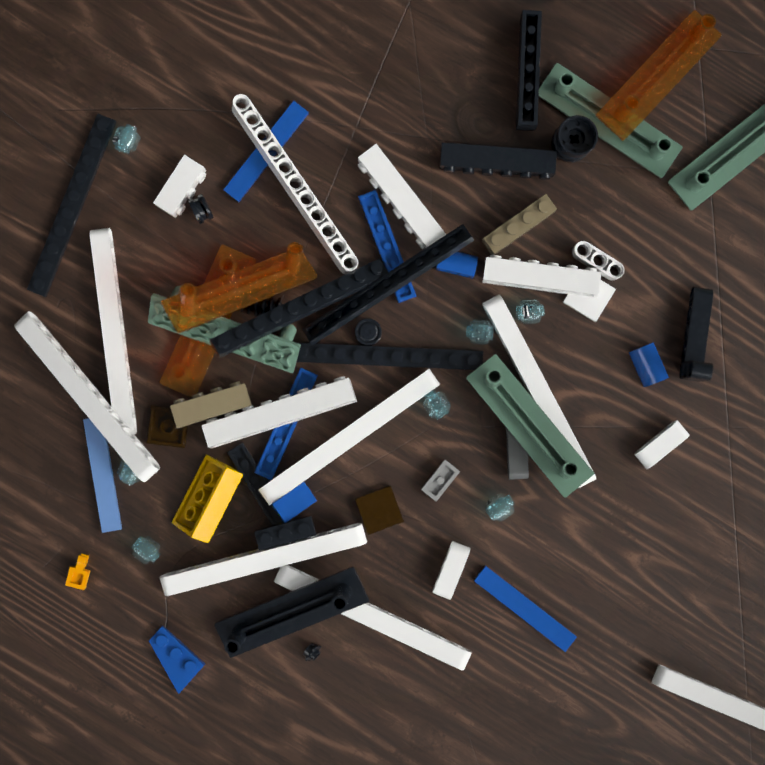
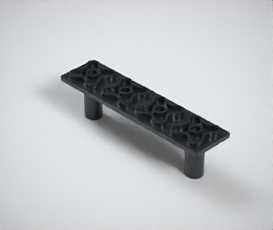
(292, 612)

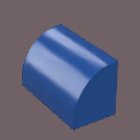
(459, 264)
(648, 365)
(294, 502)

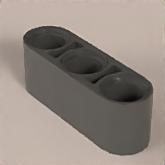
(516, 459)

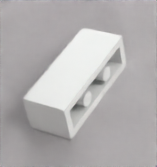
(180, 186)

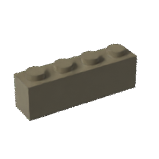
(519, 225)
(211, 405)

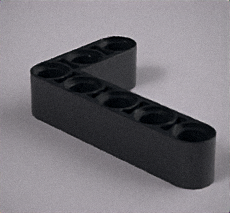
(696, 336)

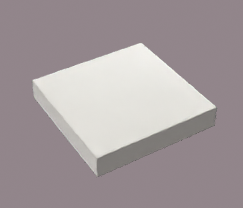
(591, 306)

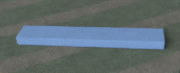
(102, 478)

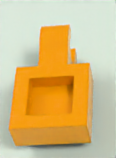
(77, 574)

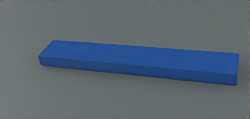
(255, 163)
(384, 239)
(281, 435)
(525, 608)

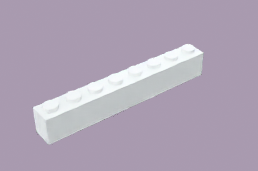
(279, 413)

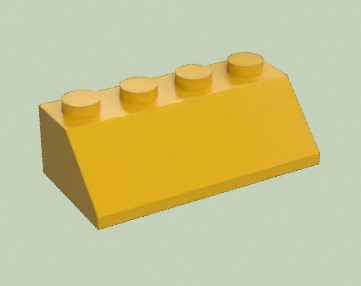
(207, 499)

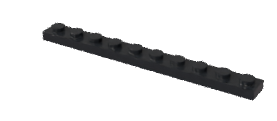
(71, 205)
(387, 284)
(297, 308)
(390, 356)

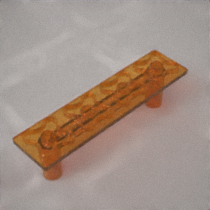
(659, 74)
(238, 290)
(192, 357)

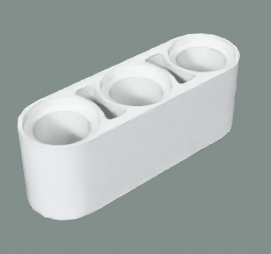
(607, 261)
(661, 444)
(451, 570)

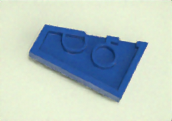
(176, 658)

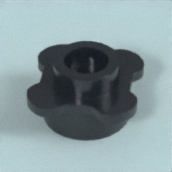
(312, 652)

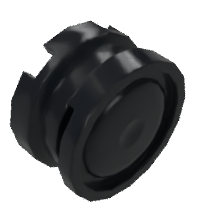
(199, 210)
(368, 332)

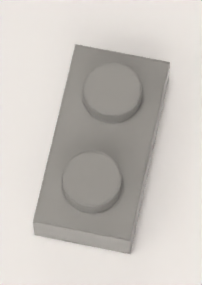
(440, 480)

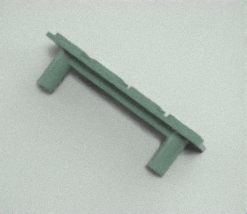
(577, 97)
(721, 161)
(271, 350)
(530, 426)

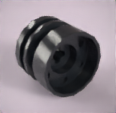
(582, 131)

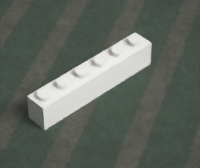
(401, 197)
(542, 277)

